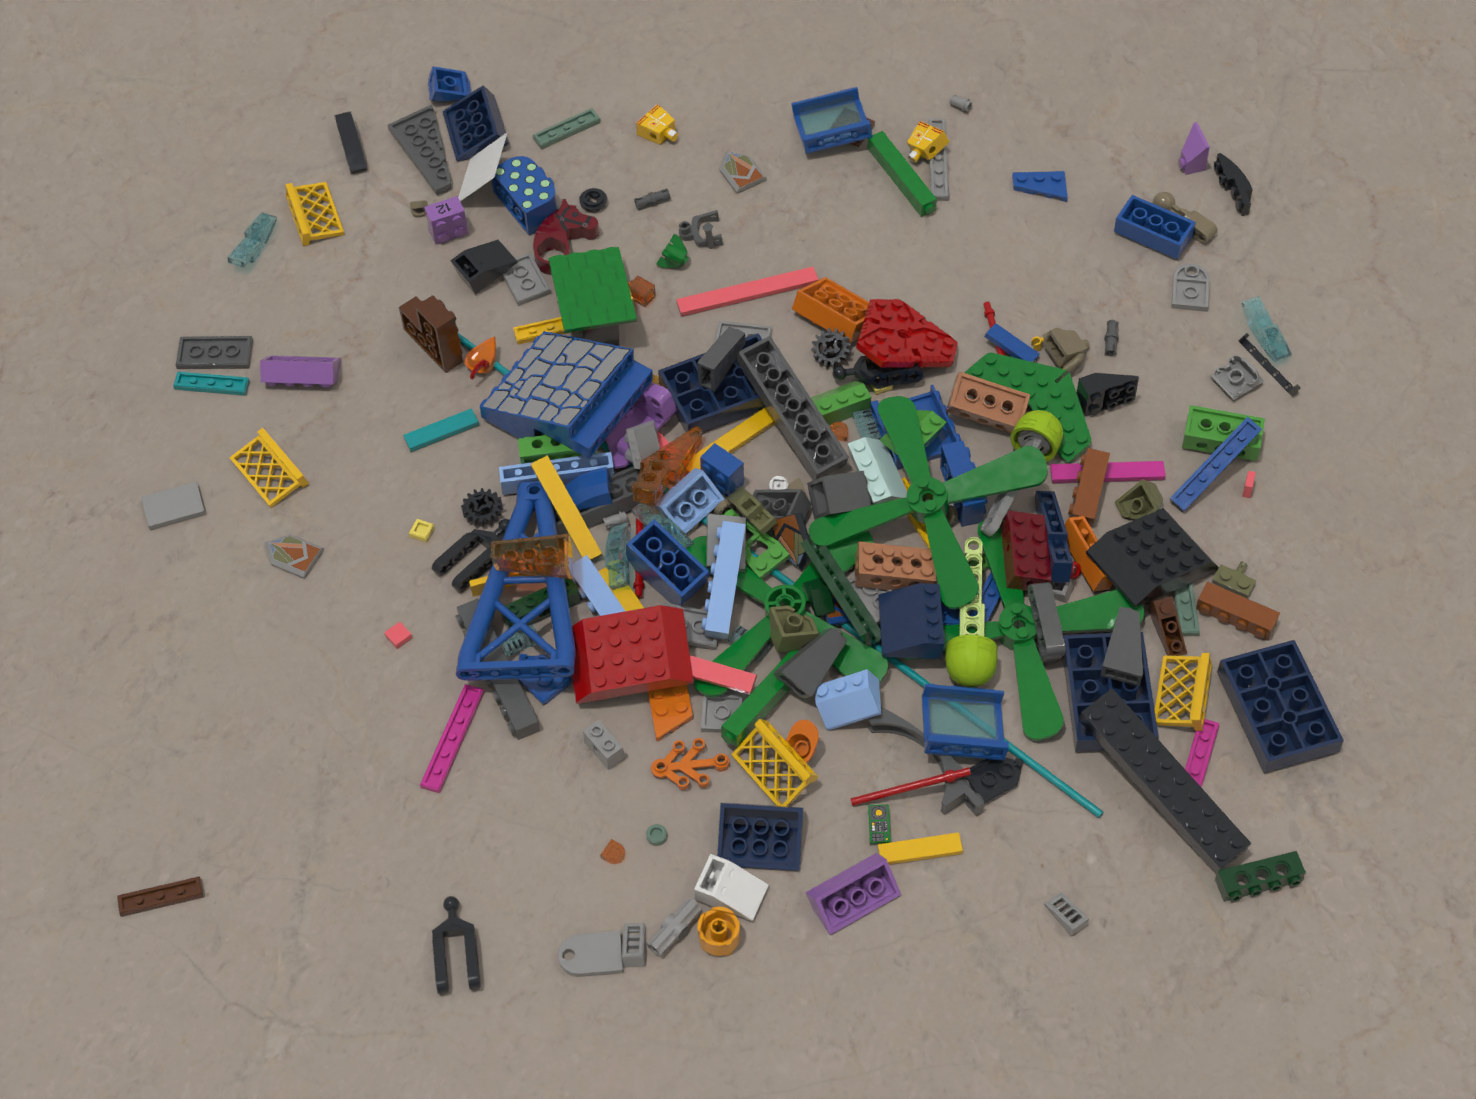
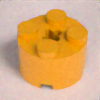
(717, 942)

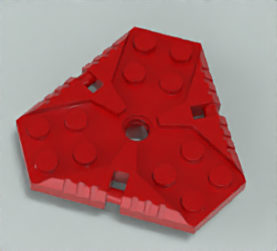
(901, 336)

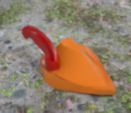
(481, 358)

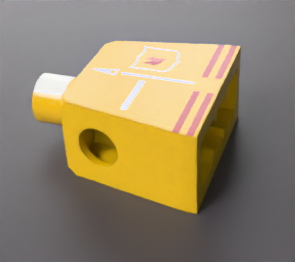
(657, 126)
(926, 142)

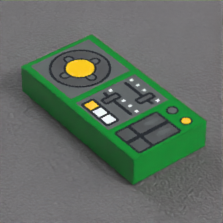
(879, 824)

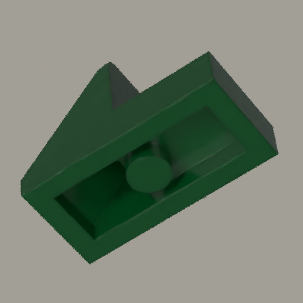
(819, 597)

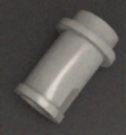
(964, 104)
(615, 520)

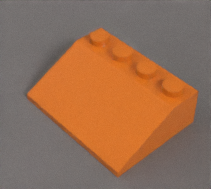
(832, 307)

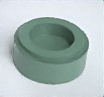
(656, 835)

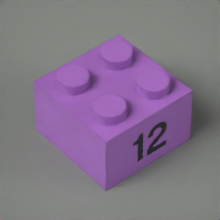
(446, 220)

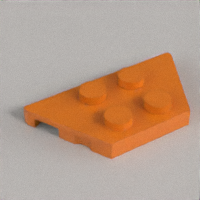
(669, 709)

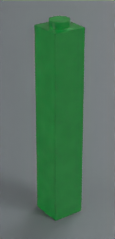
(902, 174)
(755, 707)

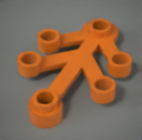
(688, 765)

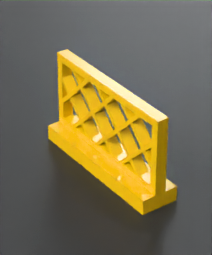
(298, 212)
(278, 456)
(1199, 695)
(783, 750)

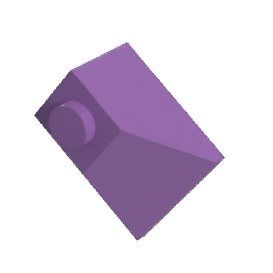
(1194, 152)

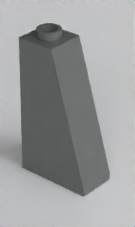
(719, 358)
(1124, 650)
(810, 664)

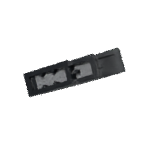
(350, 142)

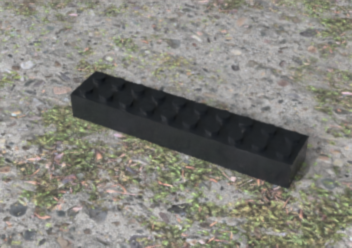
(1164, 781)

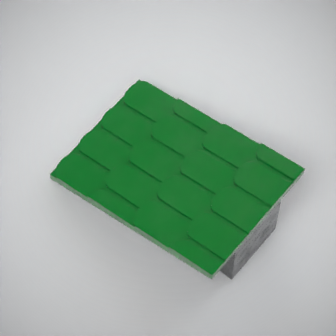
(593, 293)

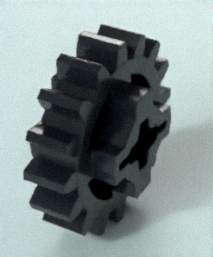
(827, 340)
(482, 507)

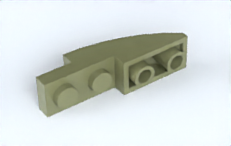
(751, 509)

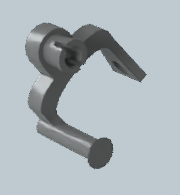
(690, 232)

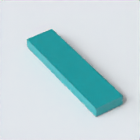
(211, 383)
(441, 430)

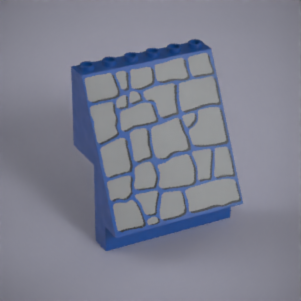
(567, 391)

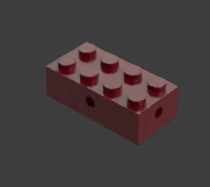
(1025, 549)

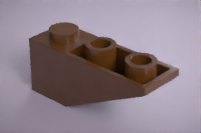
(1167, 626)

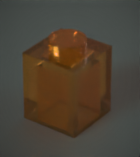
(642, 291)

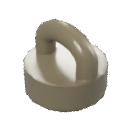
(418, 204)
(722, 507)
(952, 515)

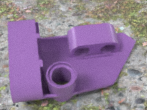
(654, 405)

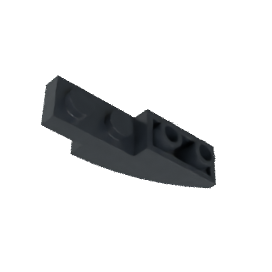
(1234, 180)

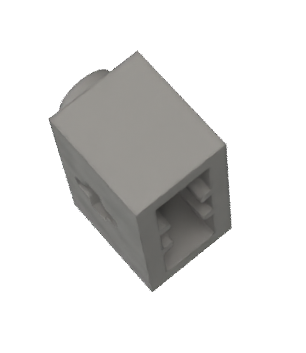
(603, 744)

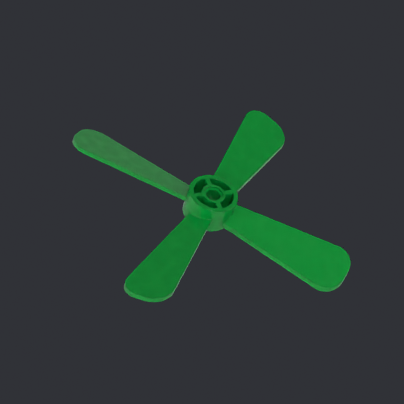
(1008, 473)
(854, 655)
(1038, 703)

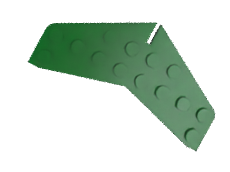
(1045, 395)

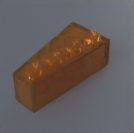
(535, 555)

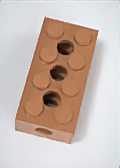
(978, 410)
(892, 566)

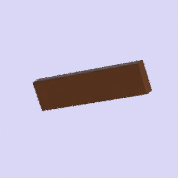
(160, 896)

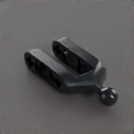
(861, 372)
(462, 548)
(452, 927)

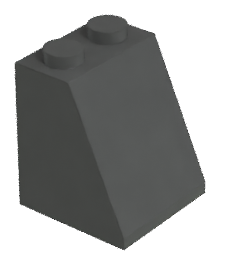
(838, 493)

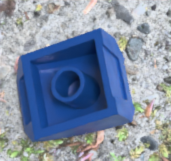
(448, 84)
(591, 489)

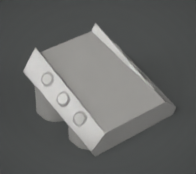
(1237, 377)
(642, 442)

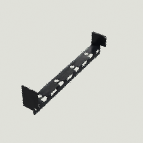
(1268, 366)

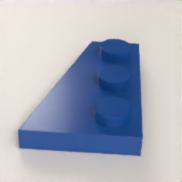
(1046, 183)

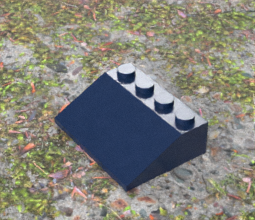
(474, 123)
(912, 622)
(760, 835)

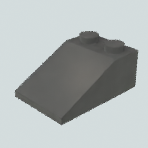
(783, 501)

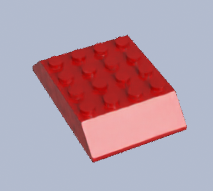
(630, 653)

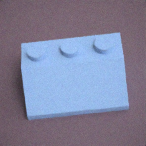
(690, 500)
(848, 699)

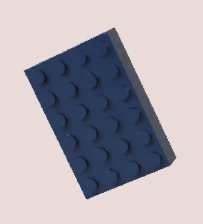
(704, 407)
(1084, 685)
(1279, 706)

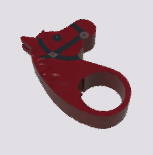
(560, 227)

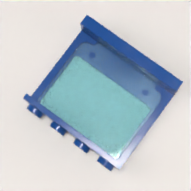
(831, 120)
(963, 722)

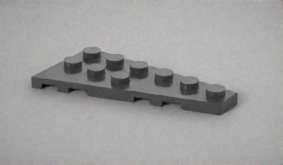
(422, 143)

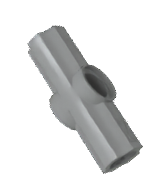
(674, 927)

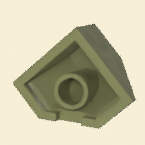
(1140, 500)
(789, 629)

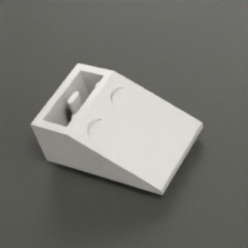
(730, 887)

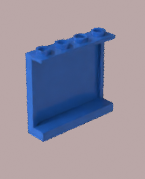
(927, 401)

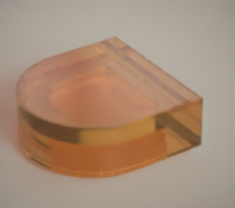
(840, 431)
(613, 852)

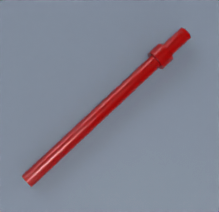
(949, 776)

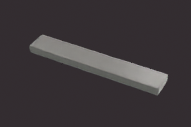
(938, 167)

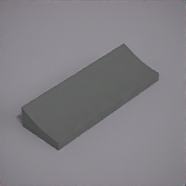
(621, 500)

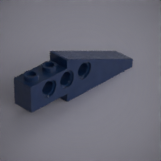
(1059, 553)

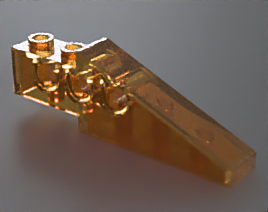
(665, 467)

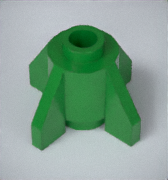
(674, 254)

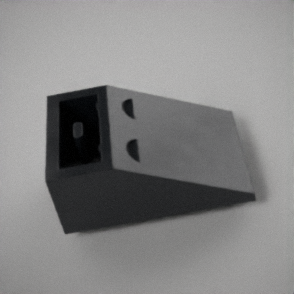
(483, 264)
(1105, 391)

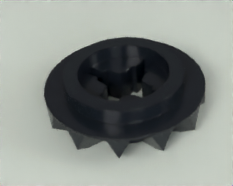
(596, 194)

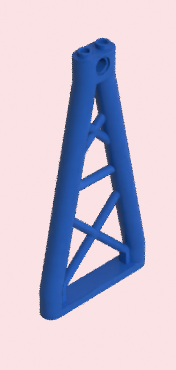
(469, 665)

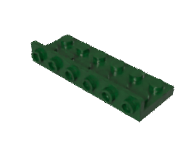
(843, 592)

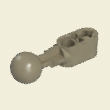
(1204, 228)

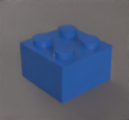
(722, 469)

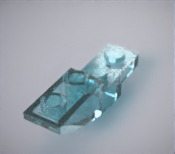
(255, 239)
(1264, 330)
(647, 513)
(615, 556)

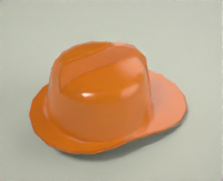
(804, 738)

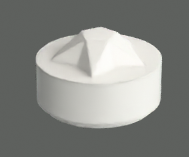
(778, 482)

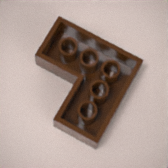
(433, 330)

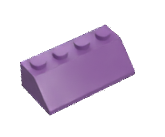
(299, 370)
(853, 893)

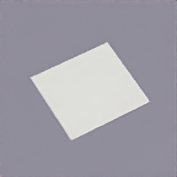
(482, 167)

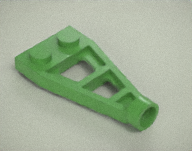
(769, 559)

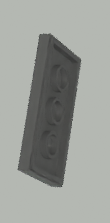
(214, 352)

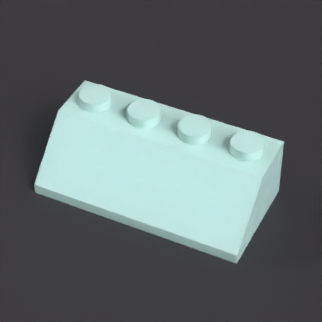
(879, 468)

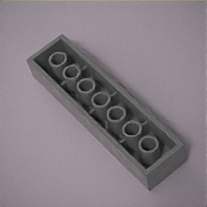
(792, 408)

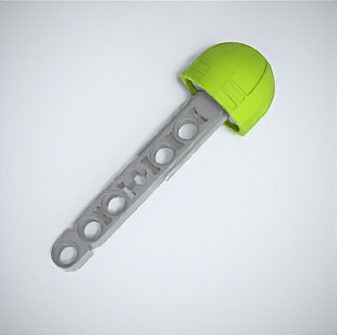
(1033, 429)

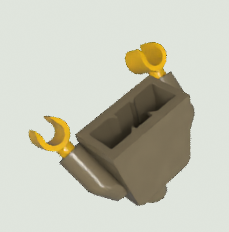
(1063, 346)

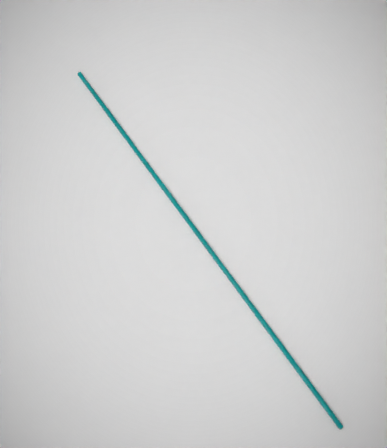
(893, 660)

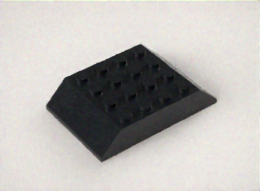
(1150, 557)

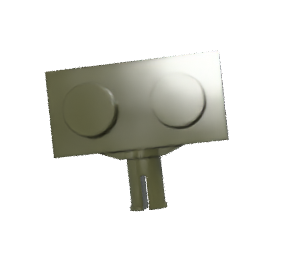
(1234, 580)

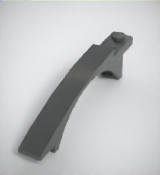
(956, 791)

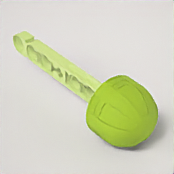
(971, 656)

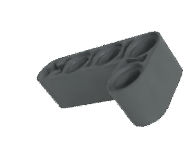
(1047, 622)

